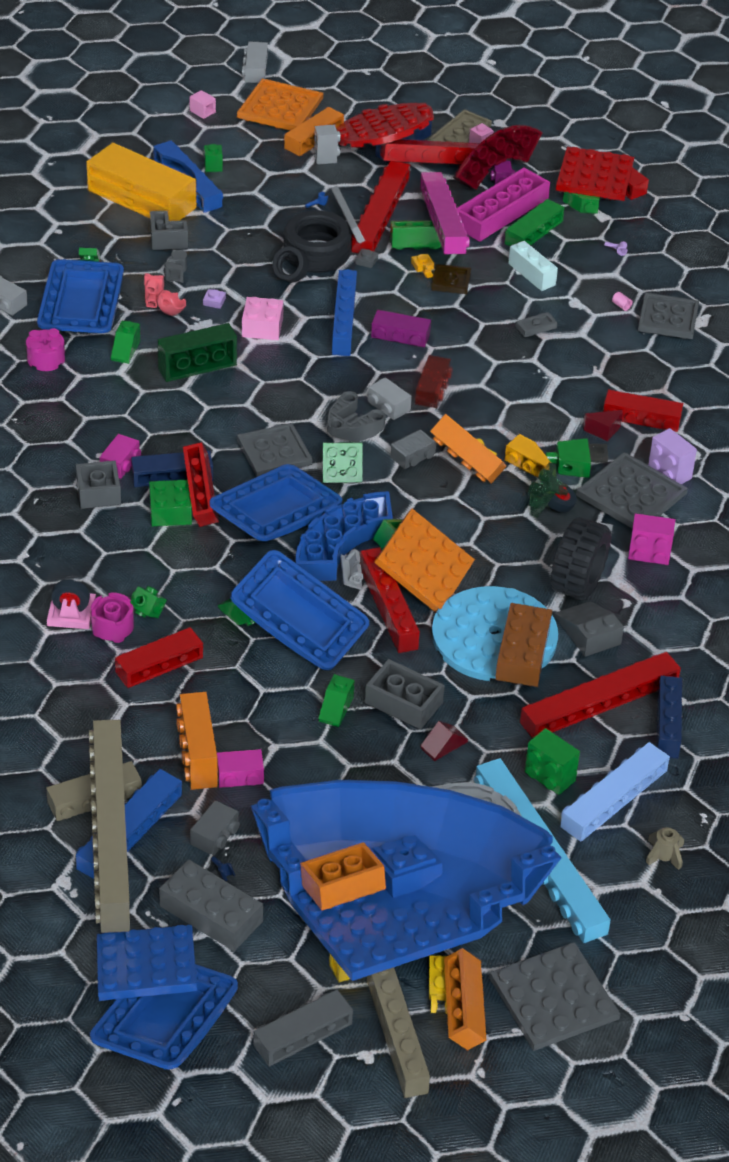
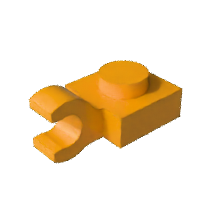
(424, 264)

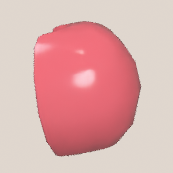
(170, 303)

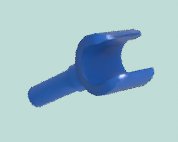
(322, 200)

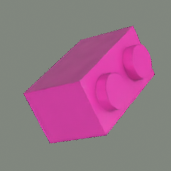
(121, 450)
(240, 768)

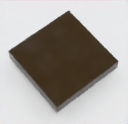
(451, 279)

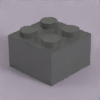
(98, 484)

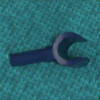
(224, 869)

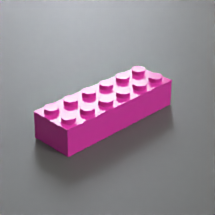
(503, 203)

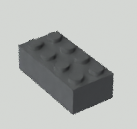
(211, 905)

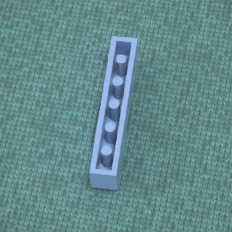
(614, 791)

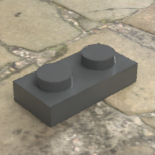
(536, 324)

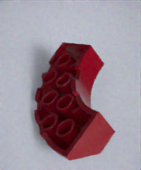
(510, 142)

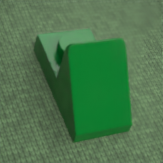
(89, 254)

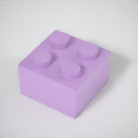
(672, 456)

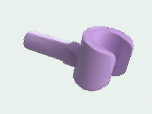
(621, 248)

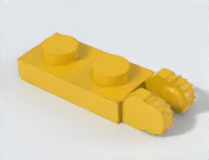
(437, 983)

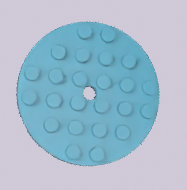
(465, 626)

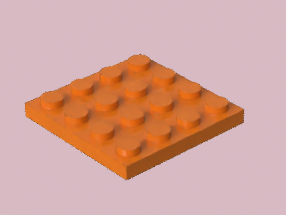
(279, 104)
(424, 560)

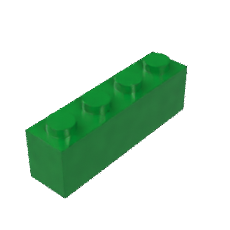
(535, 223)
(413, 235)

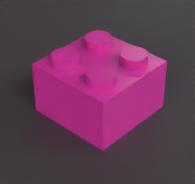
(651, 539)

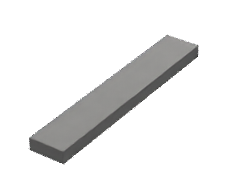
(354, 227)

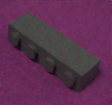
(302, 1027)

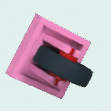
(70, 605)

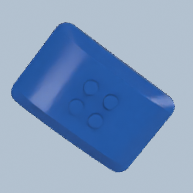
(81, 296)
(275, 502)
(299, 610)
(165, 1026)

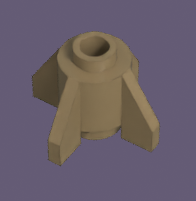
(666, 847)

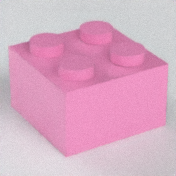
(262, 318)

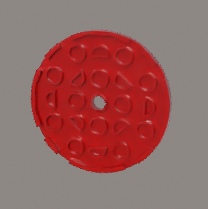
(385, 124)

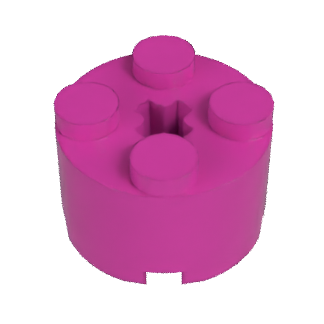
(45, 349)
(112, 617)

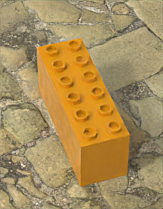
(140, 183)

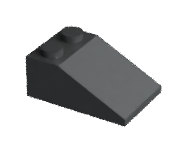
(591, 627)

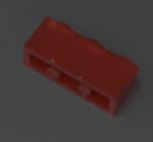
(433, 381)

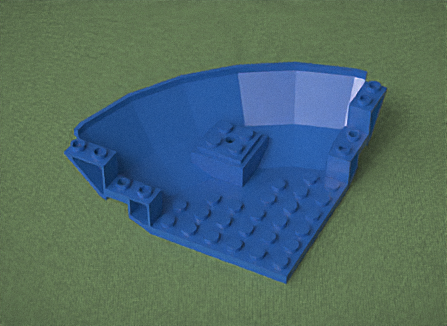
(443, 856)

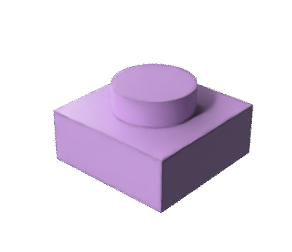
(214, 298)

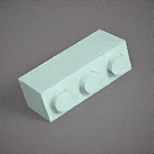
(533, 265)

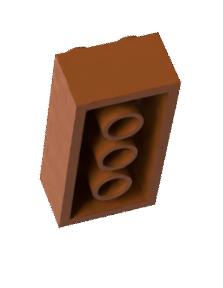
(523, 644)

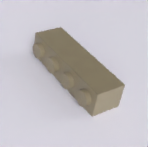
(74, 795)

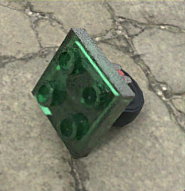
(550, 492)

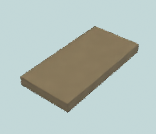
(459, 127)

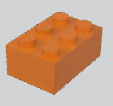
(343, 876)

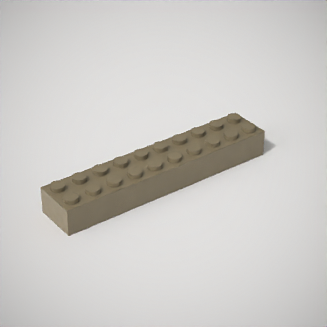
(109, 824)

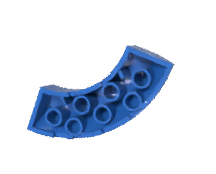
(339, 532)

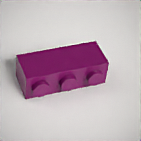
(401, 328)

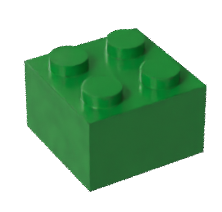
(170, 503)
(552, 761)

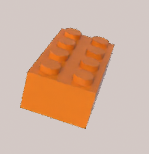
(197, 740)

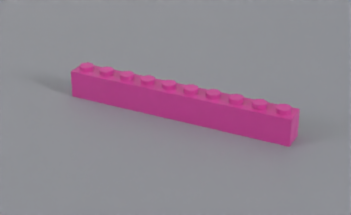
(444, 213)

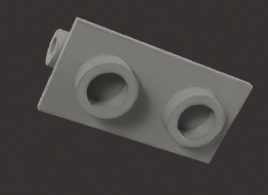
(352, 569)

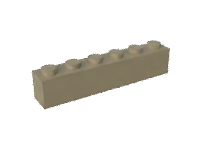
(399, 1033)

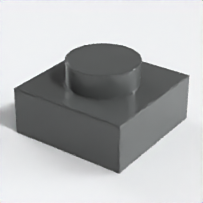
(366, 258)

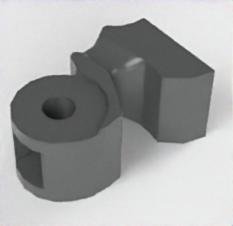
(176, 266)

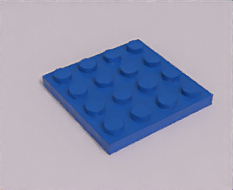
(146, 962)

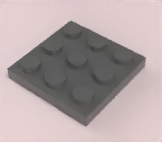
(668, 315)
(273, 448)

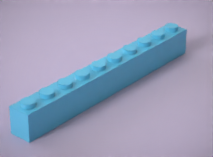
(564, 882)

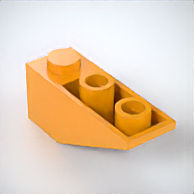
(526, 455)

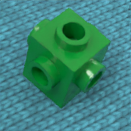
(147, 602)

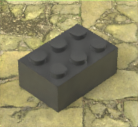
(404, 694)

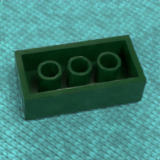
(197, 352)

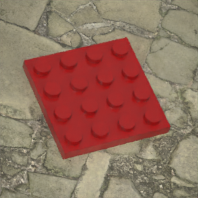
(595, 173)

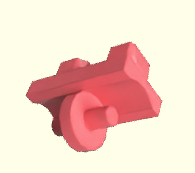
(153, 287)

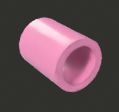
(622, 301)

